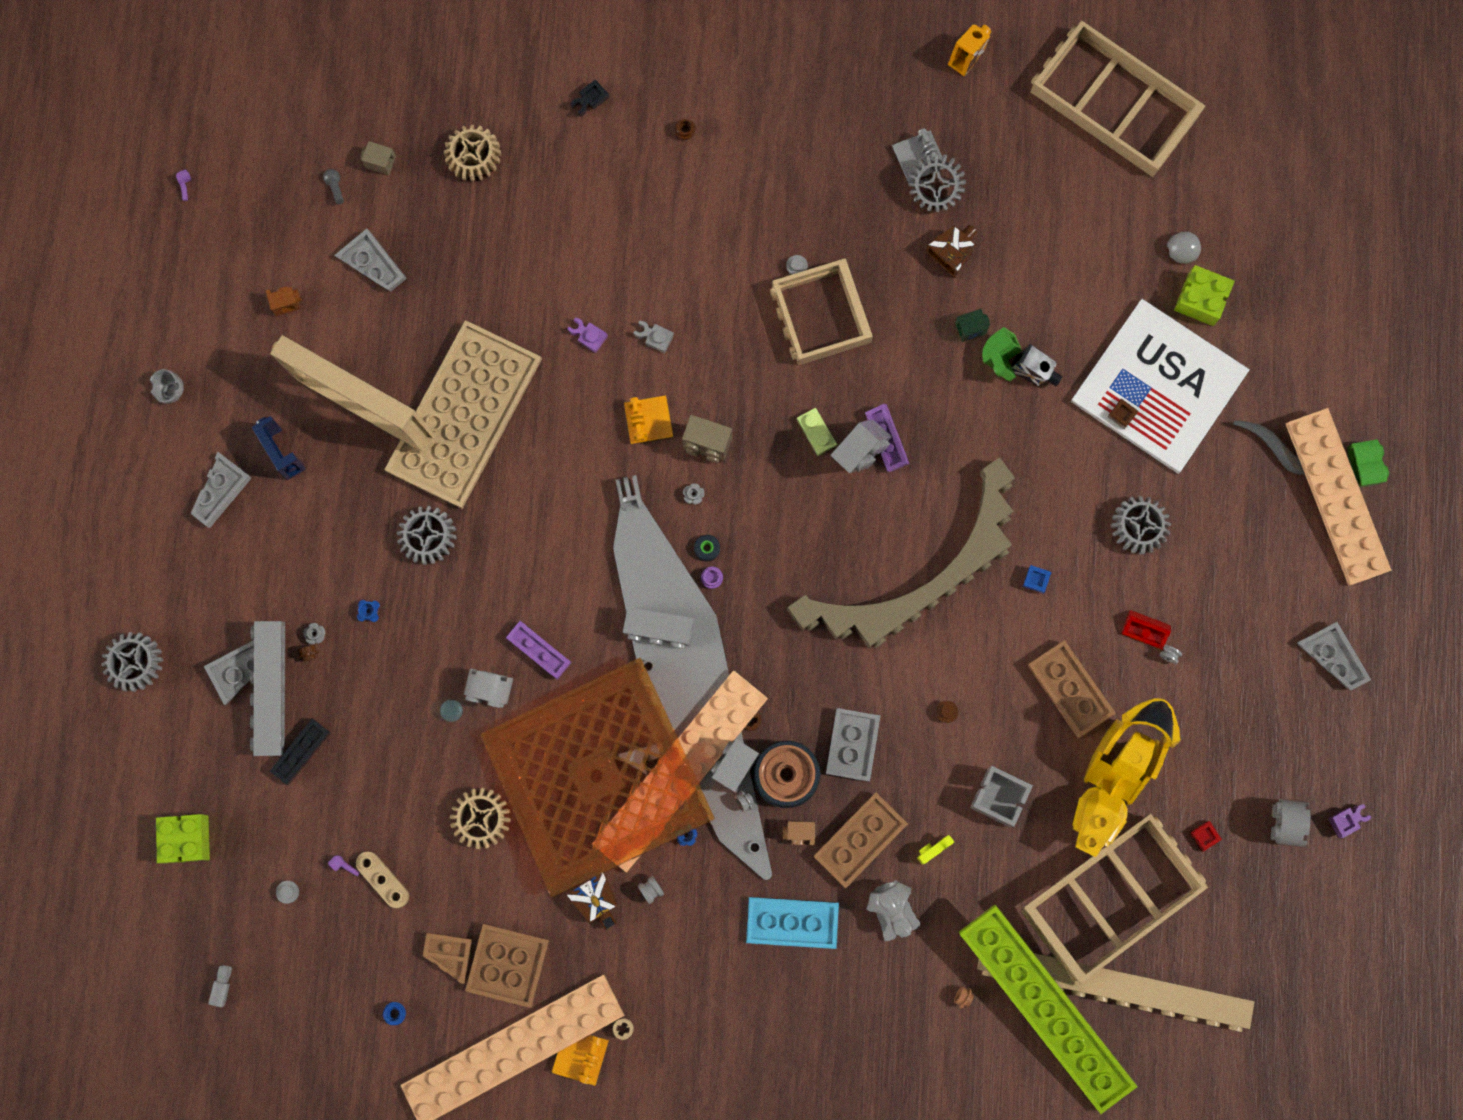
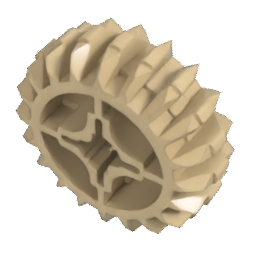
(483, 142)
(470, 801)

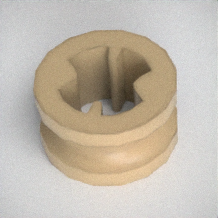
(626, 1035)

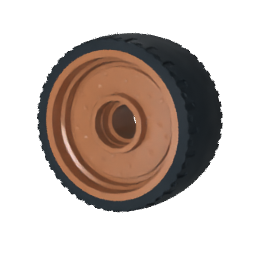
(789, 756)

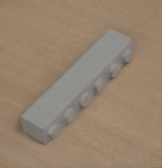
(268, 688)

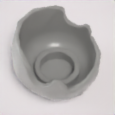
(1184, 247)
(166, 386)

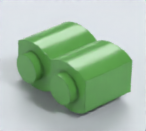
(1367, 463)

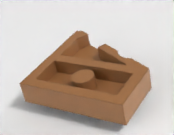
(449, 954)

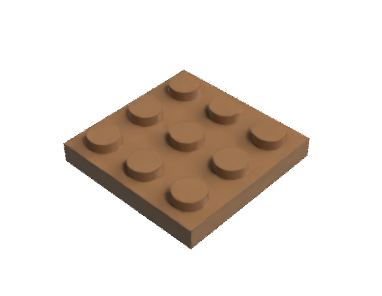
(507, 965)

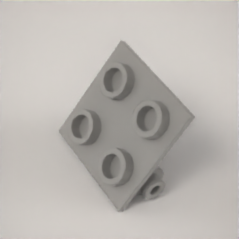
(916, 148)

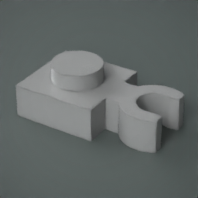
(657, 337)

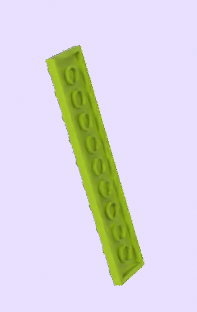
(1048, 1009)

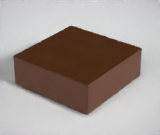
(1123, 413)

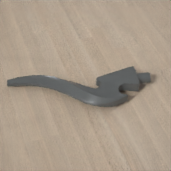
(1283, 454)

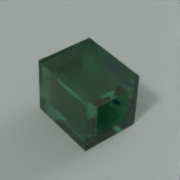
(972, 325)

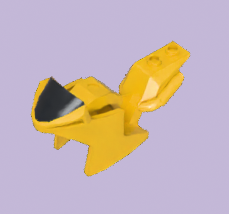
(1101, 808)

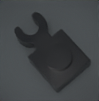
(592, 96)

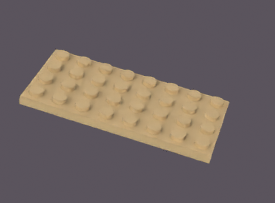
(467, 413)

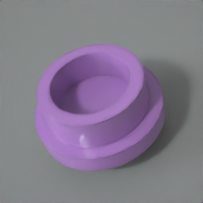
(712, 577)

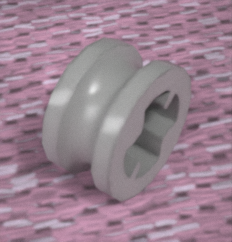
(1170, 654)

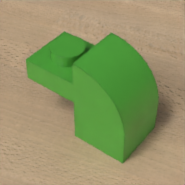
(998, 351)

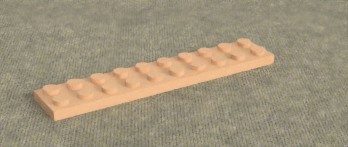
(703, 744)
(512, 1050)

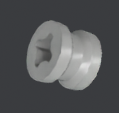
(650, 889)

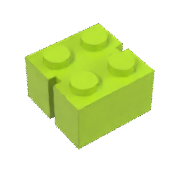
(1205, 296)
(182, 839)

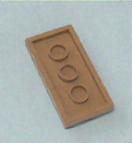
(1071, 689)
(860, 840)

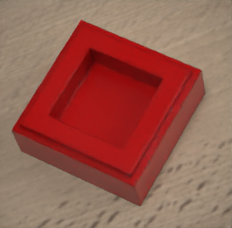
(1205, 836)

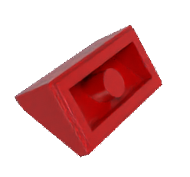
(1146, 629)

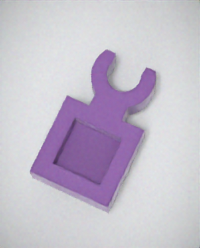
(590, 336)
(1347, 821)

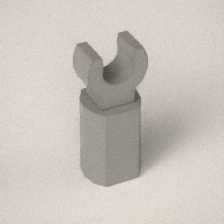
(220, 987)

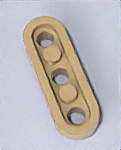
(391, 883)

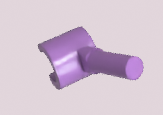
(183, 177)
(337, 861)

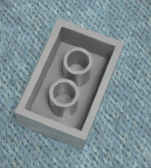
(861, 446)

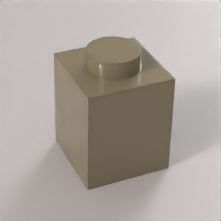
(378, 158)

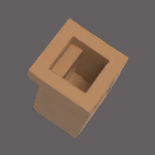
(799, 832)

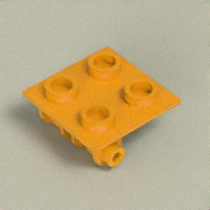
(648, 419)
(581, 1060)

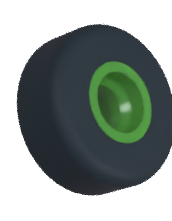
(707, 540)

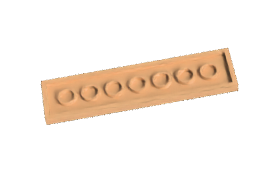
(1338, 497)

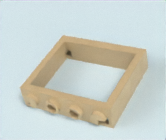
(838, 267)

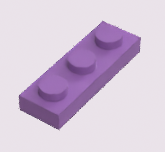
(894, 455)
(538, 650)

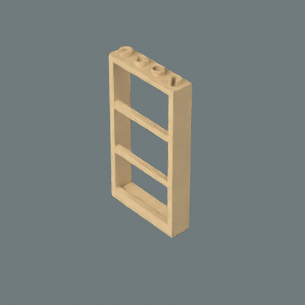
(1138, 69)
(353, 394)
(1180, 861)

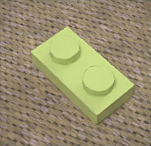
(816, 432)

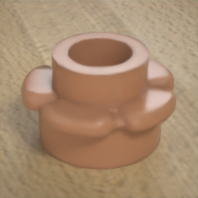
(964, 997)

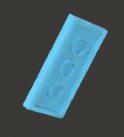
(792, 923)

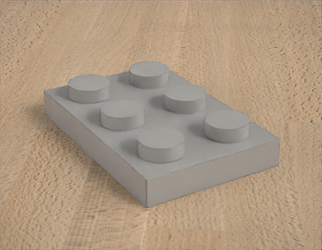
(853, 745)

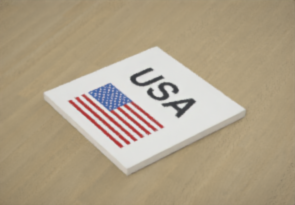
(1168, 377)

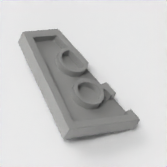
(372, 260)
(222, 487)
(1336, 655)
(231, 672)

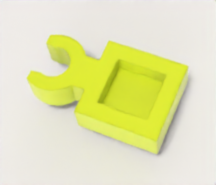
(929, 852)

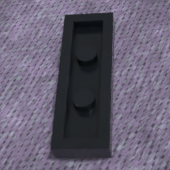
(300, 751)

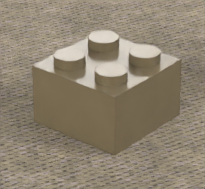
(707, 439)

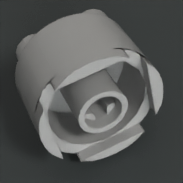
(488, 687)
(1291, 822)

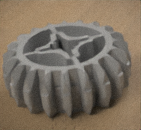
(937, 201)
(1149, 527)
(417, 534)
(115, 652)

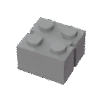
(735, 765)
(1000, 796)

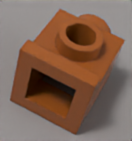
(284, 300)

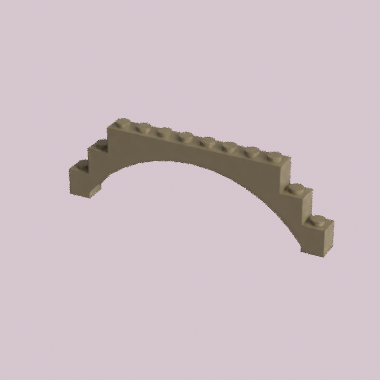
(879, 620)

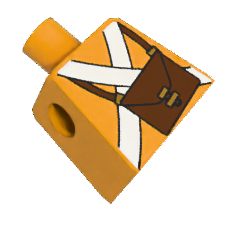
(974, 43)

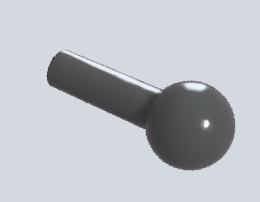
(332, 178)

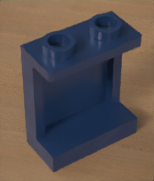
(289, 465)

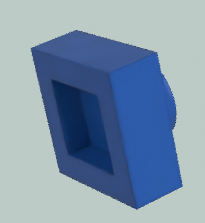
(1037, 579)

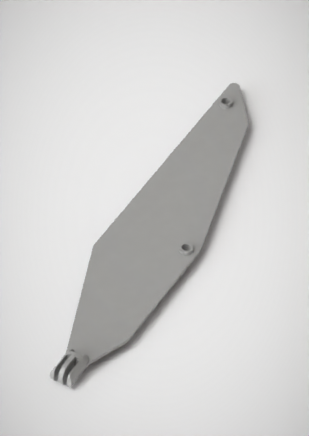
(686, 677)

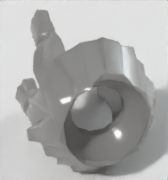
(892, 905)

